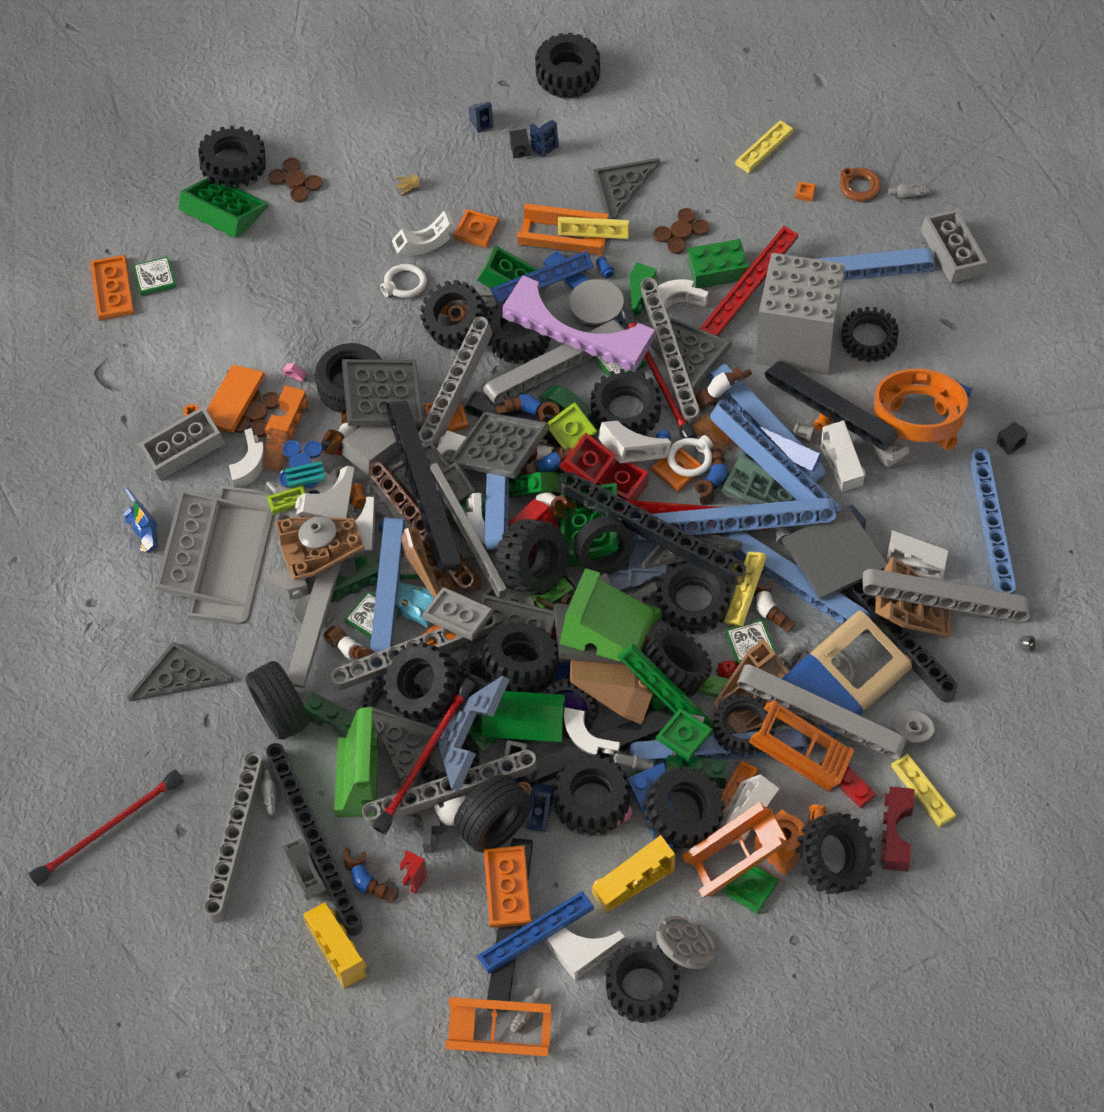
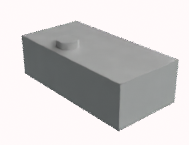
(953, 246)
(182, 443)
(370, 445)

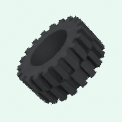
(455, 334)
(510, 346)
(679, 659)
(639, 958)

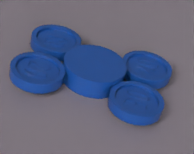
(292, 450)

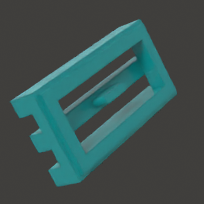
(305, 471)

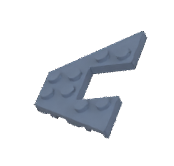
(635, 575)
(457, 760)

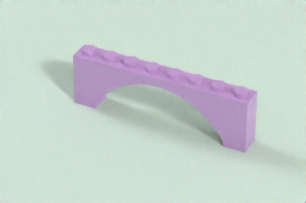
(621, 348)

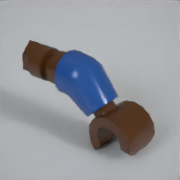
(528, 404)
(546, 464)
(717, 475)
(364, 881)

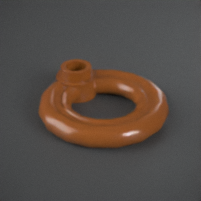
(847, 176)

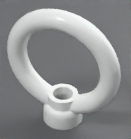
(389, 288)
(703, 445)

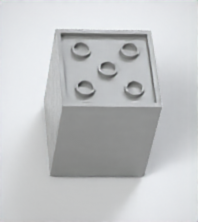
(799, 313)

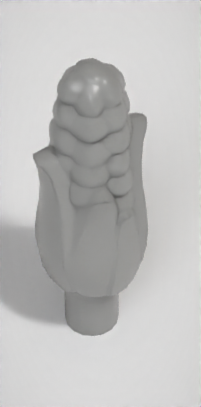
(906, 190)
(269, 793)
(523, 1016)

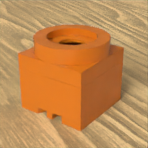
(786, 857)

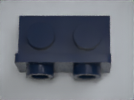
(544, 138)

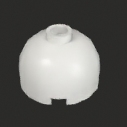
(448, 810)

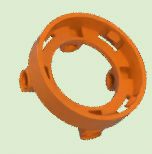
(948, 399)

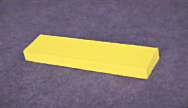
(764, 146)
(593, 227)
(744, 592)
(924, 790)

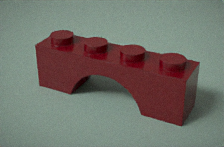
(897, 851)

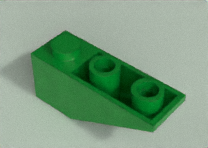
(637, 275)
(533, 484)

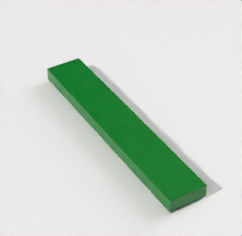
(659, 682)

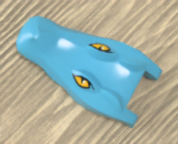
(413, 602)

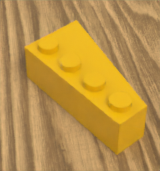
(635, 874)
(335, 944)

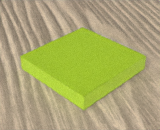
(570, 426)

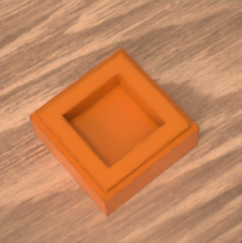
(805, 191)

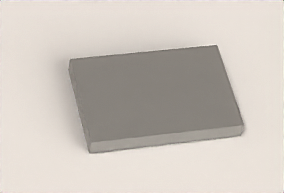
(457, 613)

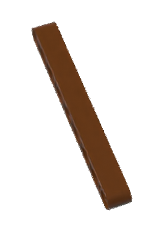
(415, 521)

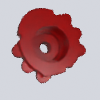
(725, 671)

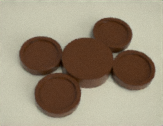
(295, 179)
(681, 230)
(257, 413)

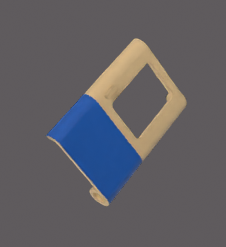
(823, 679)

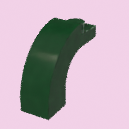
(564, 398)

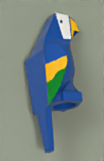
(142, 523)

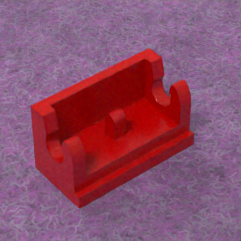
(415, 870)

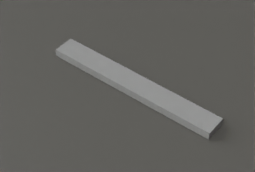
(468, 532)
(312, 626)

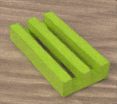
(288, 502)

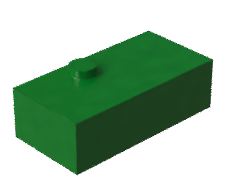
(527, 717)

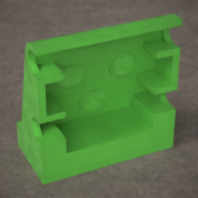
(605, 618)
(357, 766)

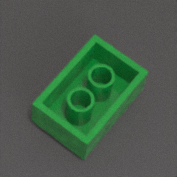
(717, 263)

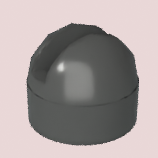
(1027, 643)

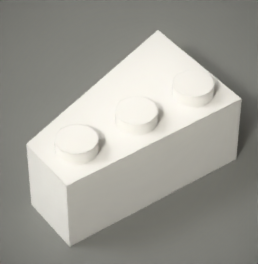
(842, 456)
(920, 556)
(748, 795)

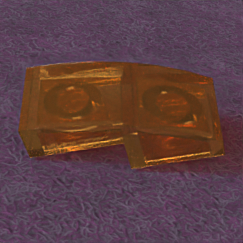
(707, 427)
(273, 450)

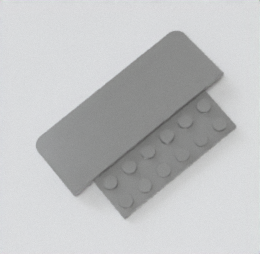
(216, 552)

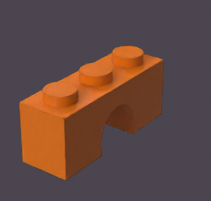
(294, 402)

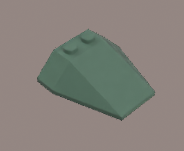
(752, 484)

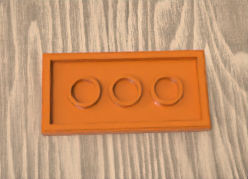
(112, 287)
(234, 397)
(507, 886)

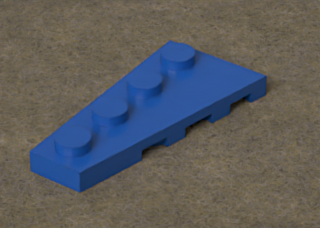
(642, 782)

